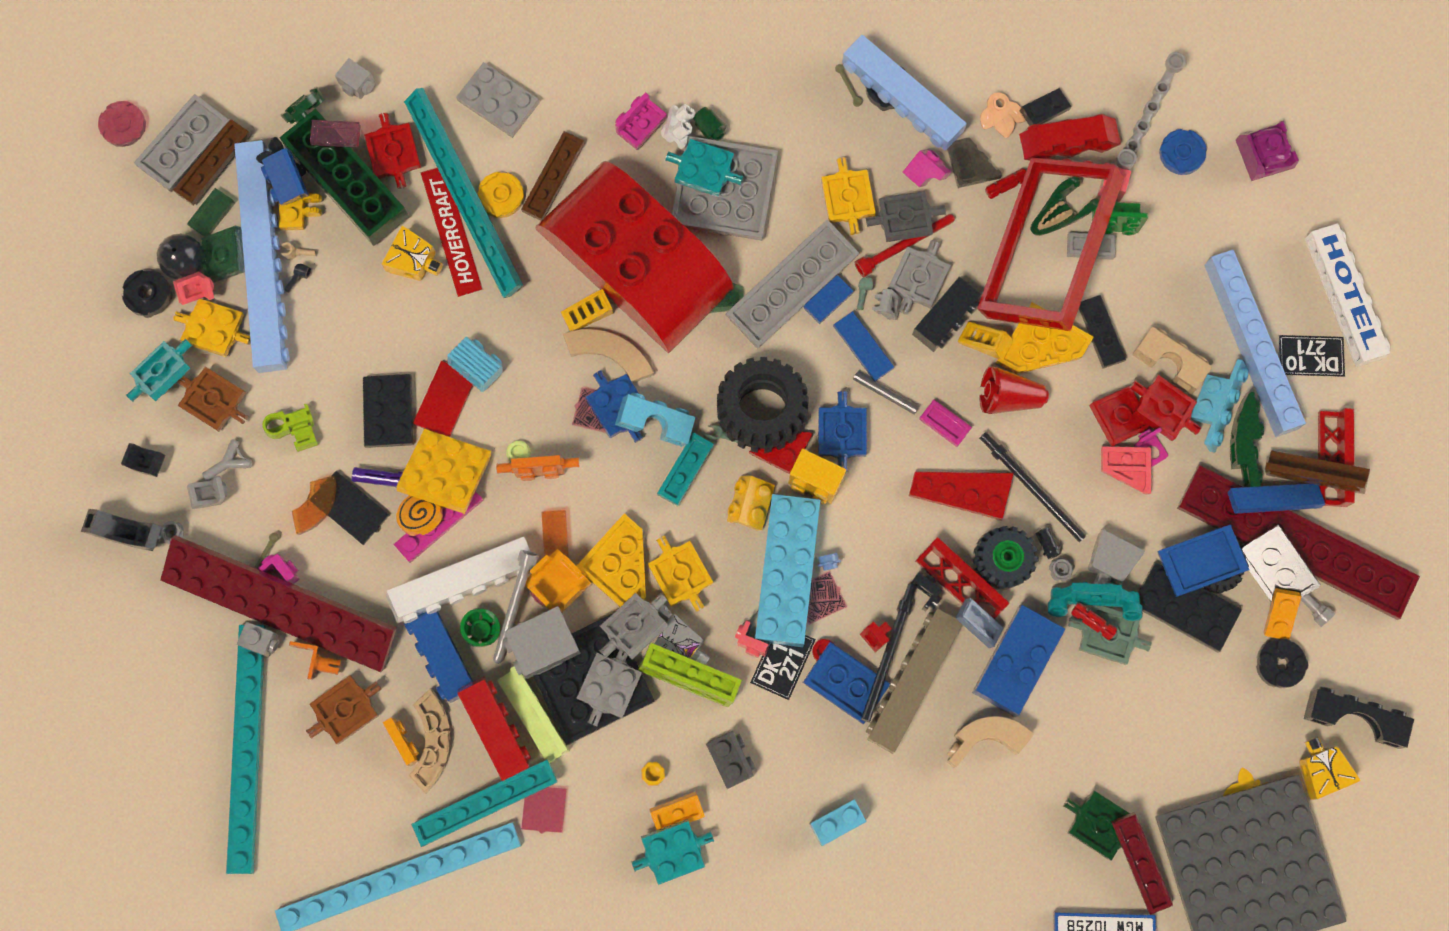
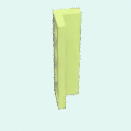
(533, 715)

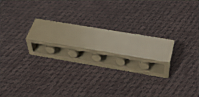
(914, 681)

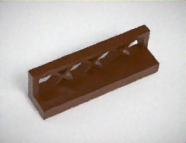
(1317, 472)

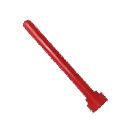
(866, 265)

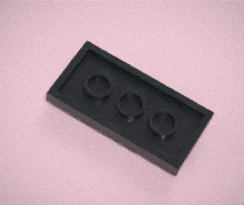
(1195, 614)

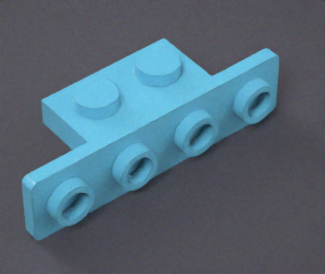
(1217, 402)

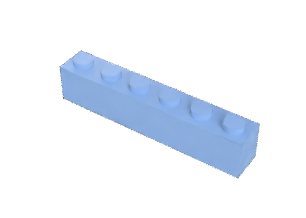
(903, 93)

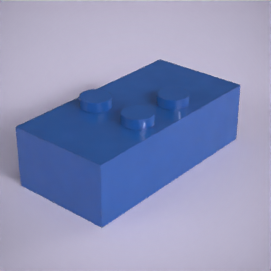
(1018, 661)

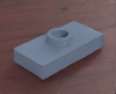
(979, 623)

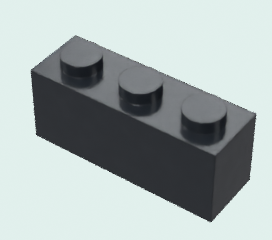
(947, 315)

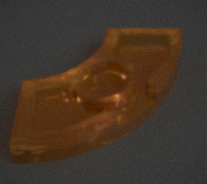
(316, 506)

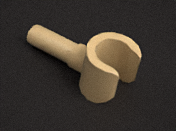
(296, 251)

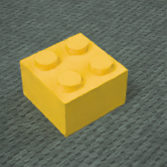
(816, 477)

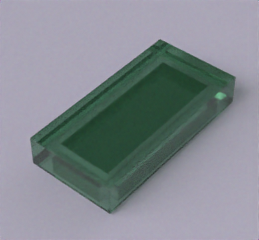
(211, 213)

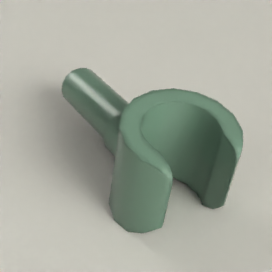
(864, 285)
(718, 433)

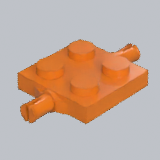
(531, 467)

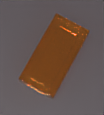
(555, 532)

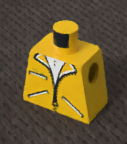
(411, 256)
(1325, 770)

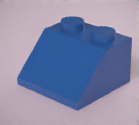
(284, 177)

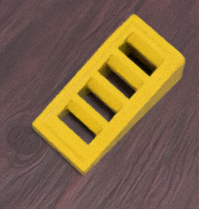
(582, 304)
(997, 348)

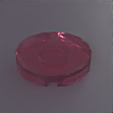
(122, 124)

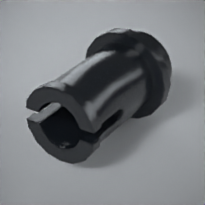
(1048, 543)

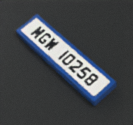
(1103, 922)

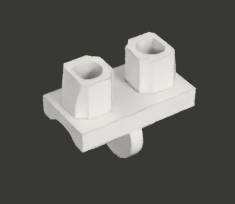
(678, 125)

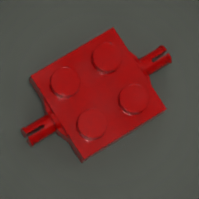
(392, 150)
(1165, 407)

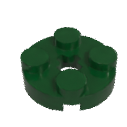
(296, 110)

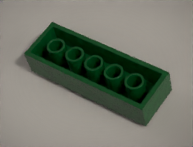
(346, 181)

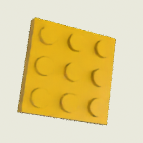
(444, 471)

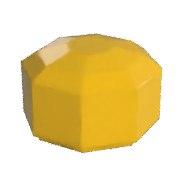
(653, 773)

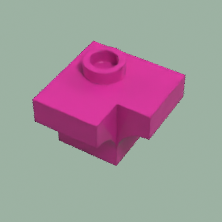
(925, 167)

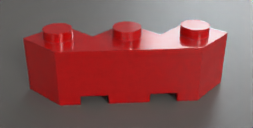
(1070, 137)

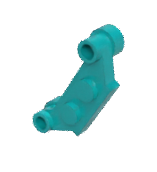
(1096, 595)

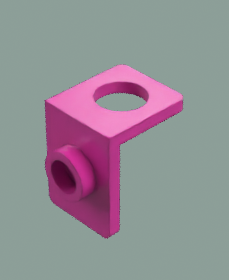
(1148, 439)

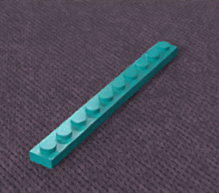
(463, 193)
(245, 761)

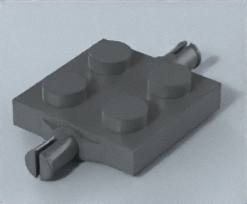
(905, 216)

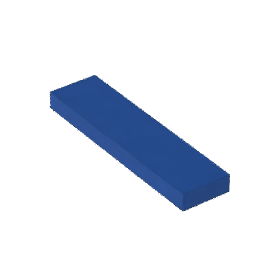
(1275, 498)

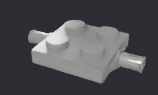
(919, 277)
(633, 626)
(608, 686)

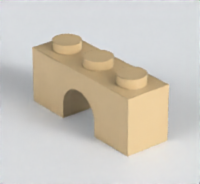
(1190, 367)

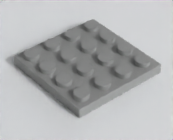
(739, 208)

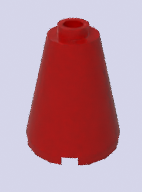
(1010, 392)

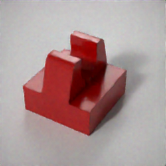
(875, 635)

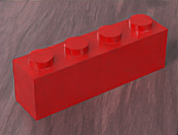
(493, 728)

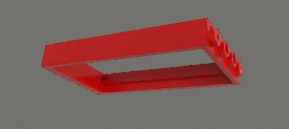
(1040, 317)

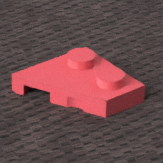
(1128, 466)

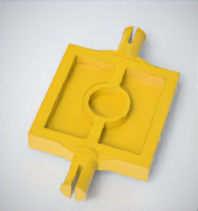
(848, 196)
(212, 327)
(680, 573)

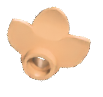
(1002, 117)

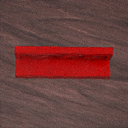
(1344, 452)
(963, 571)

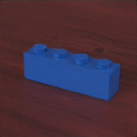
(440, 653)

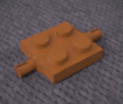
(212, 399)
(343, 710)

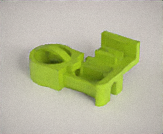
(298, 423)

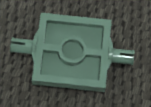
(1120, 646)

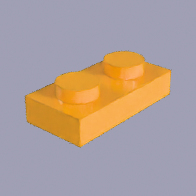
(1282, 614)
(407, 750)
(677, 810)

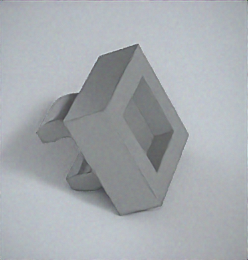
(889, 304)

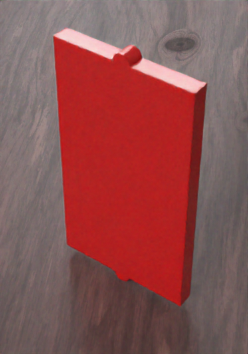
(443, 401)

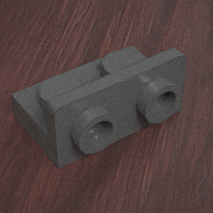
(730, 759)

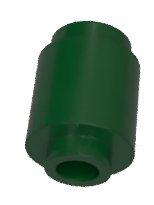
(709, 124)

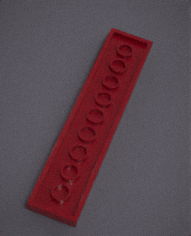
(1327, 555)
(278, 603)

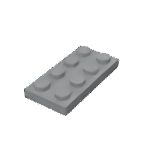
(181, 142)

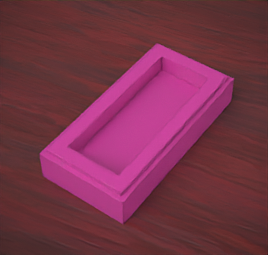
(945, 423)

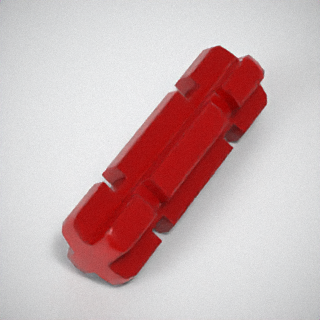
(1005, 184)
(1094, 621)

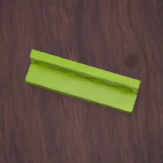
(690, 675)

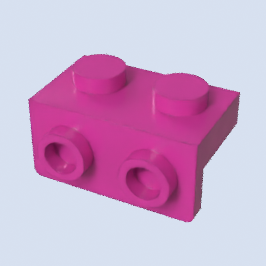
(639, 121)

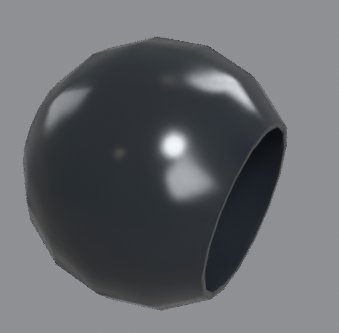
(180, 256)

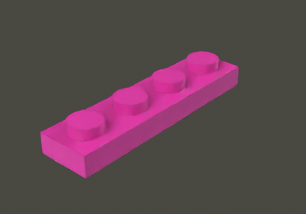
(414, 546)

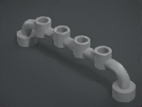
(1127, 156)

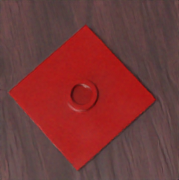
(1117, 417)

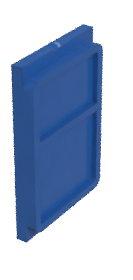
(1203, 560)

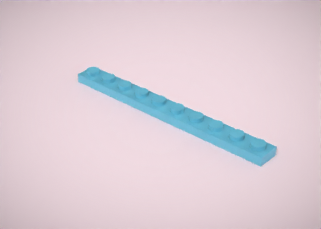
(398, 878)

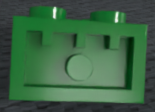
(1125, 219)

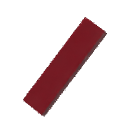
(1142, 863)

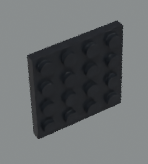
(563, 683)

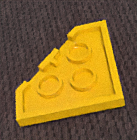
(1043, 347)
(618, 562)

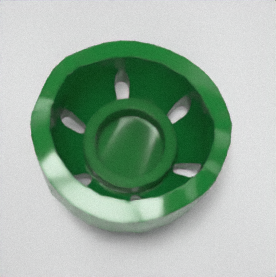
(480, 629)

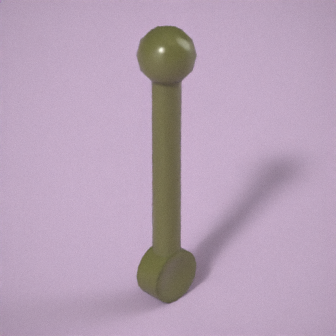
(857, 101)
(272, 538)

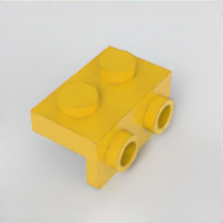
(750, 502)

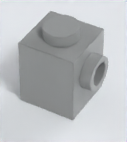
(354, 79)

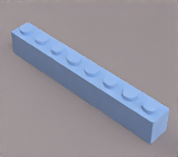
(1254, 343)

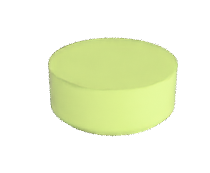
(518, 449)

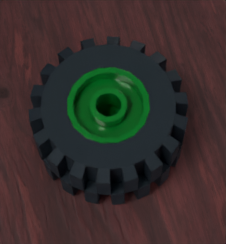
(1005, 557)

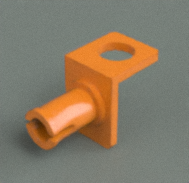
(317, 662)

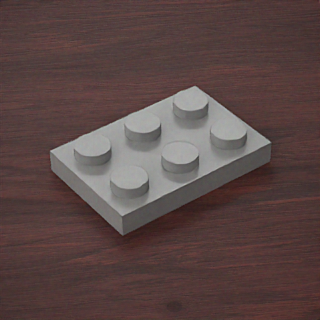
(497, 99)

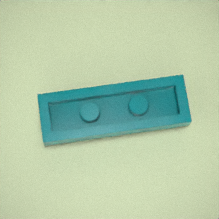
(685, 469)

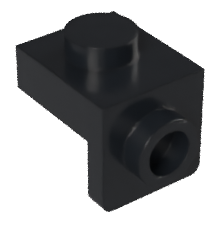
(143, 460)
(927, 585)

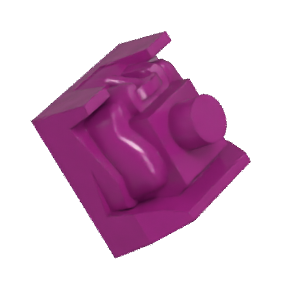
(1266, 151)

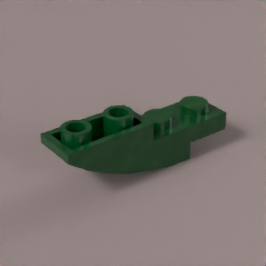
(1244, 433)

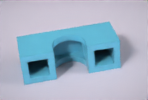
(675, 423)

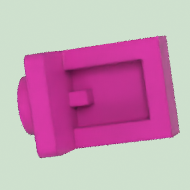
(286, 569)

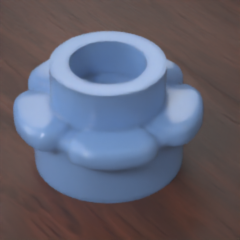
(829, 561)

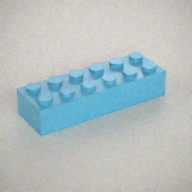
(787, 570)

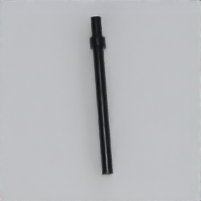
(999, 452)
(904, 608)

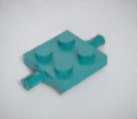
(704, 168)
(159, 371)
(672, 851)

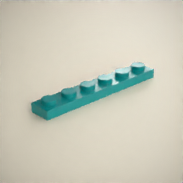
(484, 803)

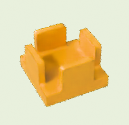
(556, 581)

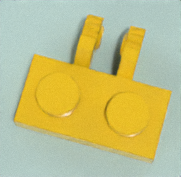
(292, 215)

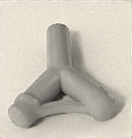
(228, 461)

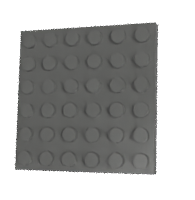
(1252, 862)

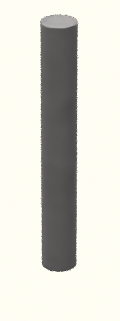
(886, 393)

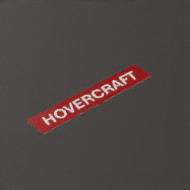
(451, 234)

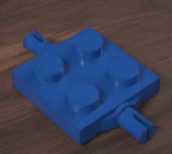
(607, 402)
(842, 431)

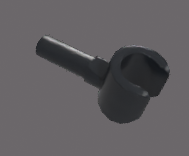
(300, 270)

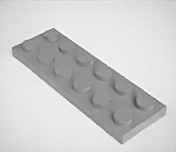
(792, 284)

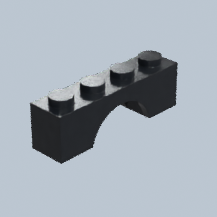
(1389, 727)

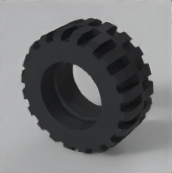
(762, 376)

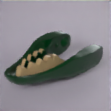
(1057, 213)

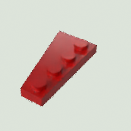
(971, 492)

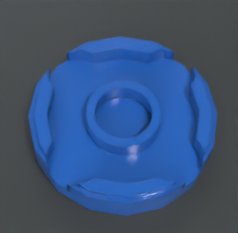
(1182, 152)

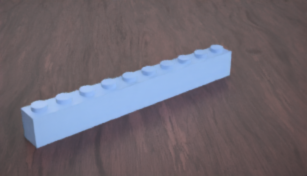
(261, 261)

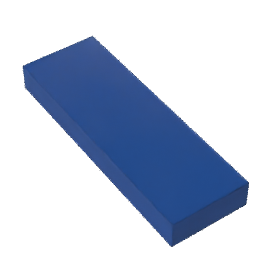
(863, 346)

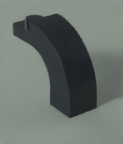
(121, 530)

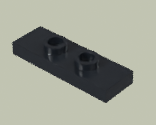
(1101, 328)

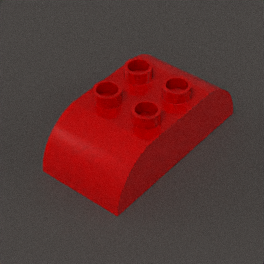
(637, 254)

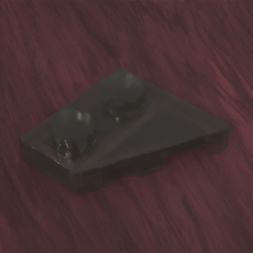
(970, 164)

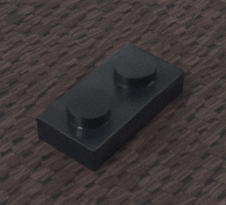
(1045, 108)

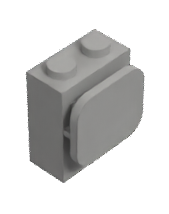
(541, 643)

